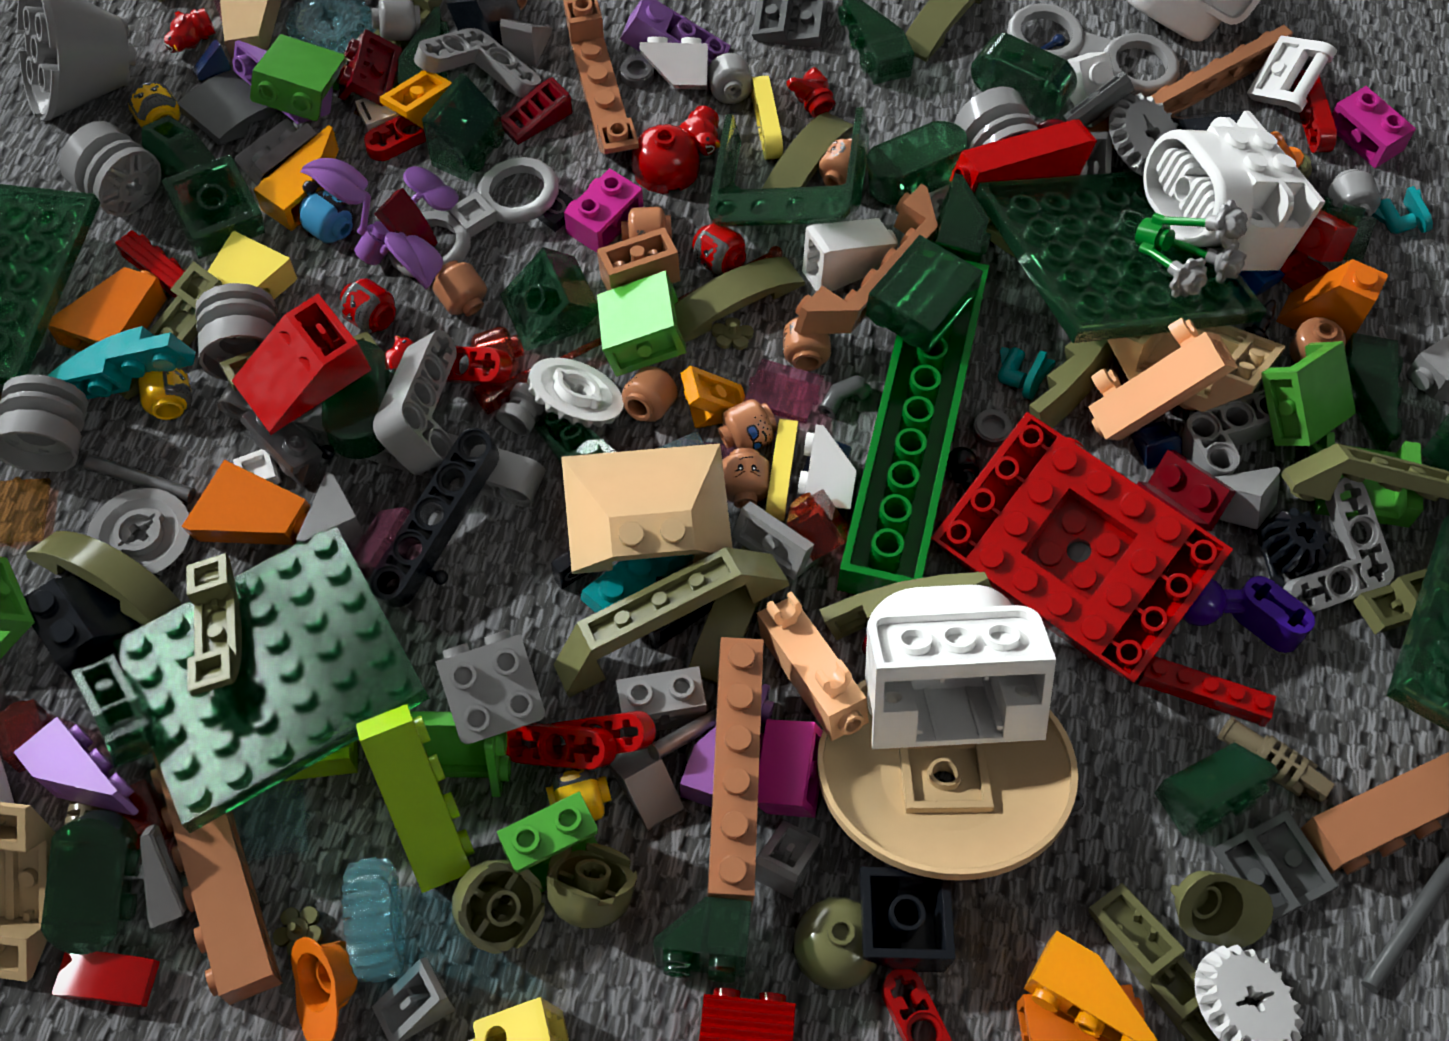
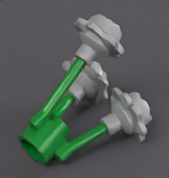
(1229, 224)

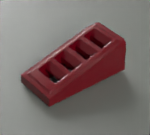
(547, 94)

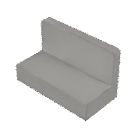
(766, 534)

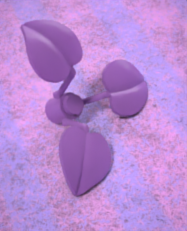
(411, 251)

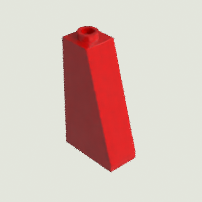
(1036, 154)

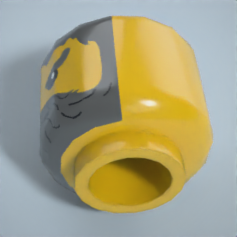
(152, 102)
(165, 393)
(593, 789)

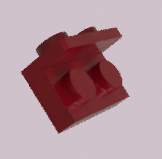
(369, 67)
(1189, 490)

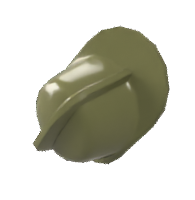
(1222, 908)

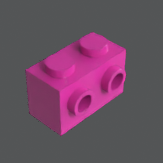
(1371, 126)
(598, 212)
(789, 768)

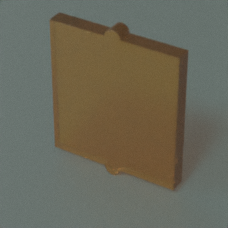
(23, 509)

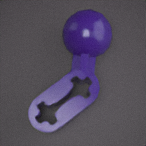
(1260, 608)

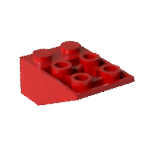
(300, 365)

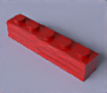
(144, 256)
(1208, 690)

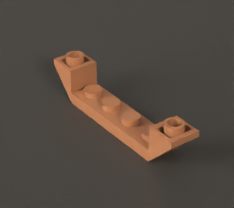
(611, 126)
(830, 313)

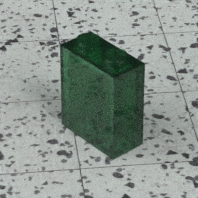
(923, 293)

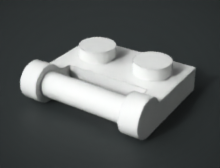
(1283, 67)

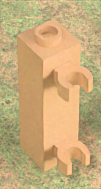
(1163, 385)
(813, 667)

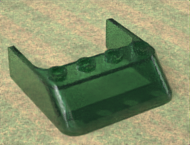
(785, 206)

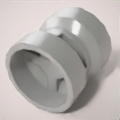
(520, 411)

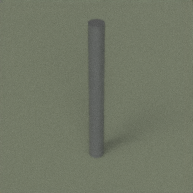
(1408, 928)

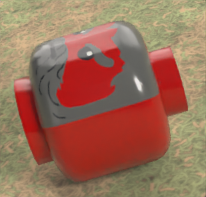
(718, 248)
(367, 305)

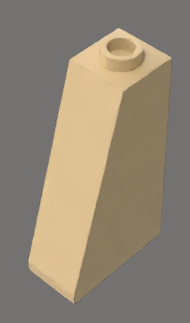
(249, 22)

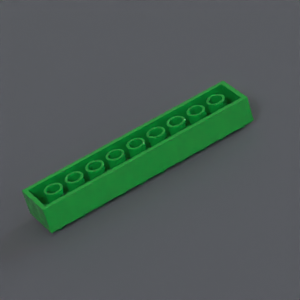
(908, 458)

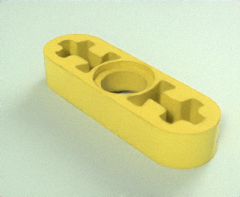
(767, 118)
(781, 468)

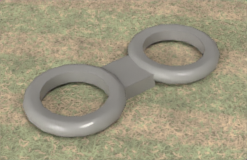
(1084, 42)
(480, 210)

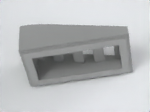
(161, 879)

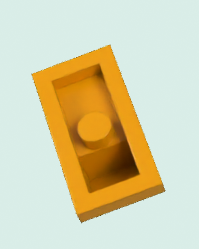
(416, 96)
(709, 395)

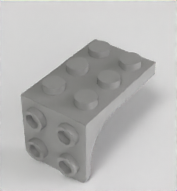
(490, 687)

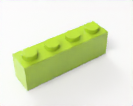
(414, 796)

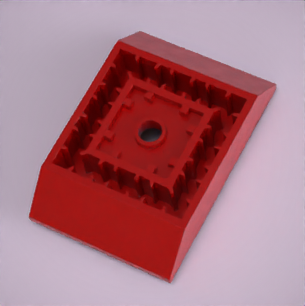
(1050, 493)

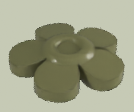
(732, 334)
(298, 926)

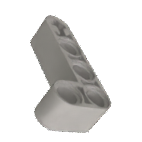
(406, 410)
(1221, 437)

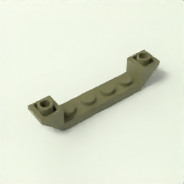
(1320, 473)
(661, 605)

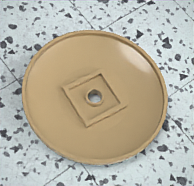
(985, 823)

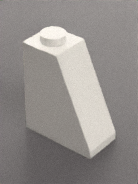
(844, 251)

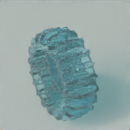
(373, 920)

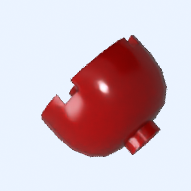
(665, 159)

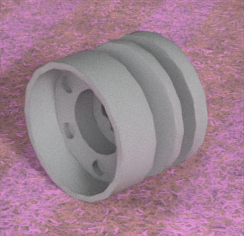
(994, 116)
(111, 166)
(232, 322)
(41, 423)

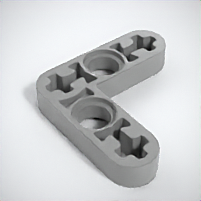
(476, 47)
(1355, 566)

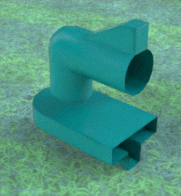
(1418, 213)
(1009, 375)

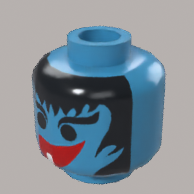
(326, 216)

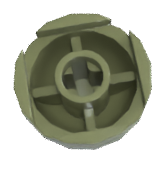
(590, 885)
(497, 906)
(831, 944)

